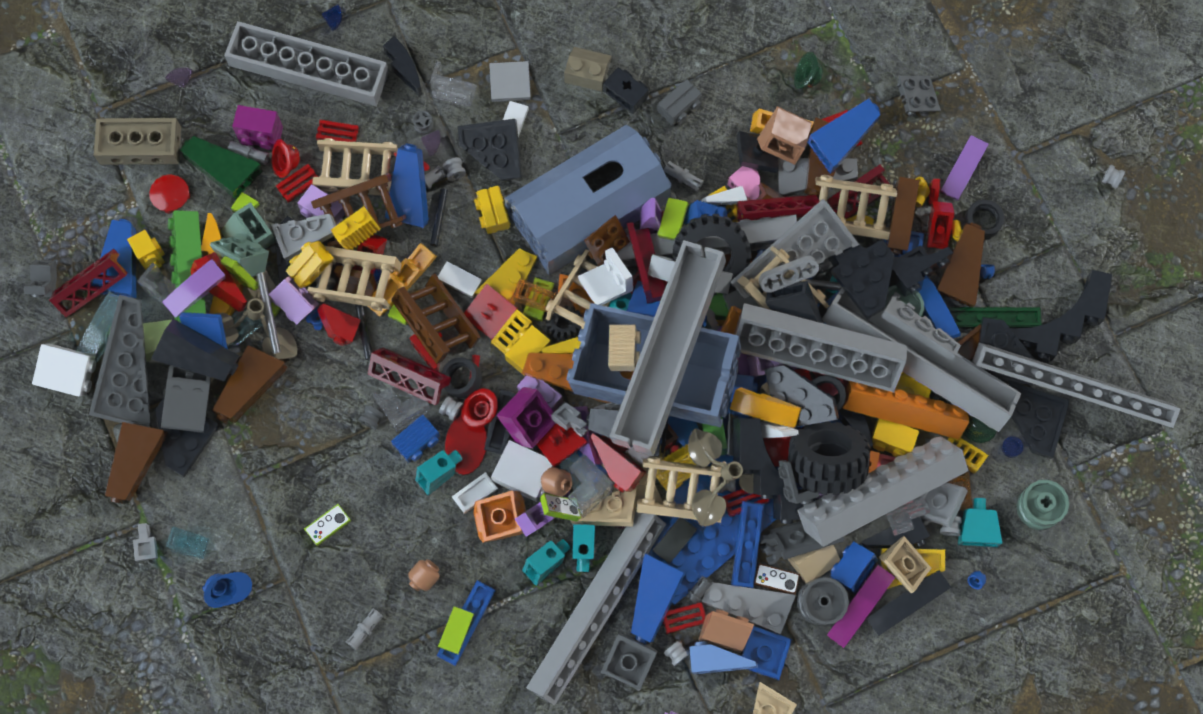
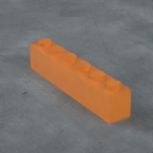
(907, 409)

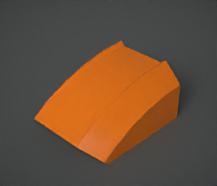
(497, 516)

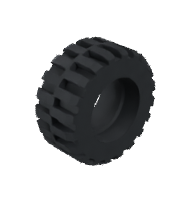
(719, 227)
(829, 458)

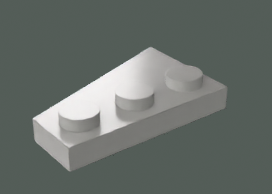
(295, 234)

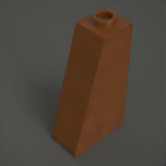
(815, 166)
(902, 215)
(962, 275)
(250, 381)
(132, 458)

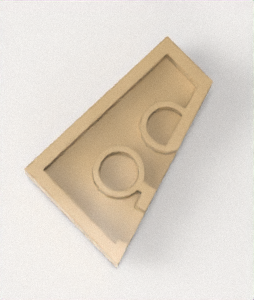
(613, 510)
(771, 702)

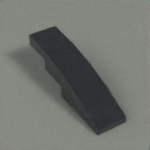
(908, 603)

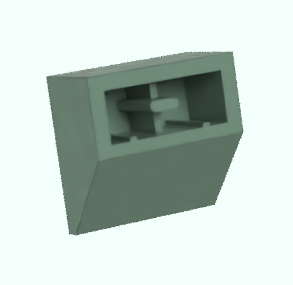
(251, 225)
(246, 253)

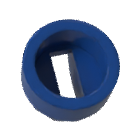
(987, 271)
(972, 580)

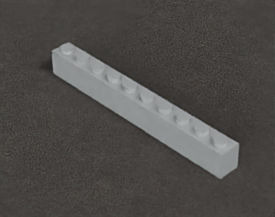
(760, 234)
(1076, 385)
(595, 607)

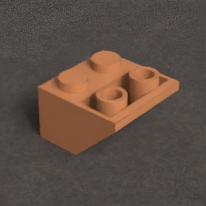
(785, 135)
(726, 631)

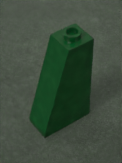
(225, 168)

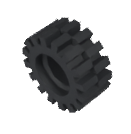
(562, 334)

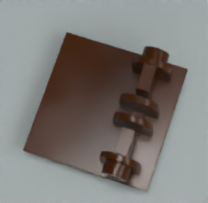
(606, 237)

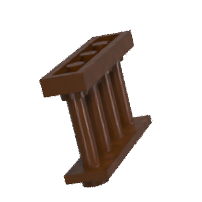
(362, 191)
(422, 327)

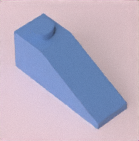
(713, 659)

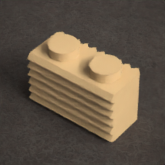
(623, 347)

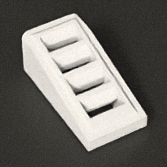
(727, 197)
(773, 430)

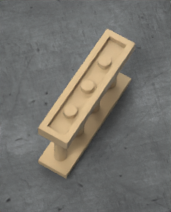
(328, 184)
(859, 226)
(349, 259)
(751, 286)
(553, 305)
(669, 507)

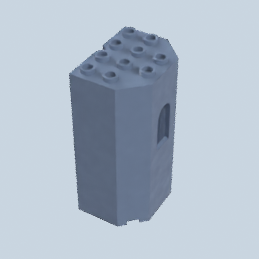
(561, 209)
(705, 384)

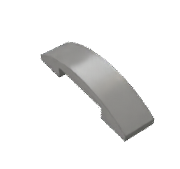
(662, 267)

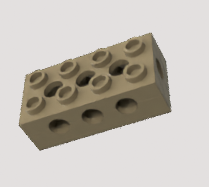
(137, 141)

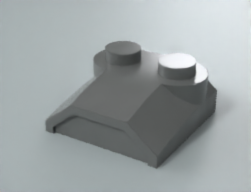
(629, 661)

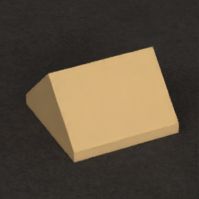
(815, 563)
(905, 564)

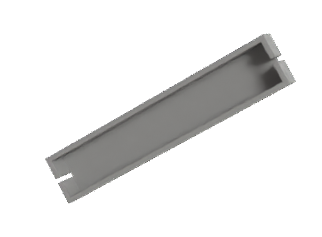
(668, 348)
(955, 380)

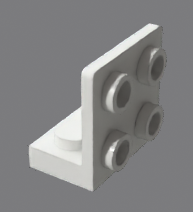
(607, 280)

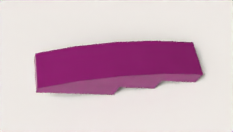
(861, 605)

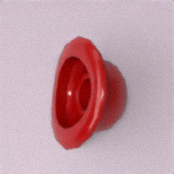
(284, 158)
(479, 408)

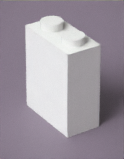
(64, 370)
(521, 470)

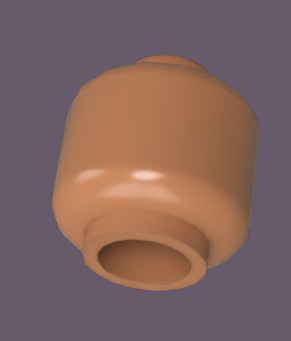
(556, 481)
(423, 575)

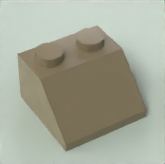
(587, 68)

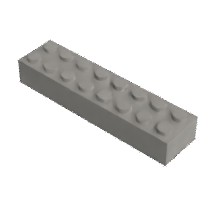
(306, 63)
(820, 347)
(883, 490)

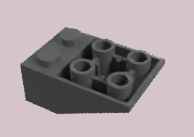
(185, 400)

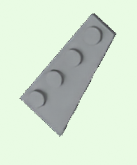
(793, 177)
(919, 327)
(761, 607)

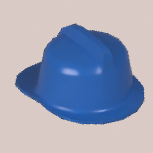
(226, 589)

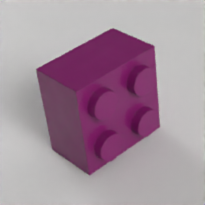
(257, 126)
(527, 417)

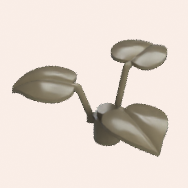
(255, 311)
(703, 449)

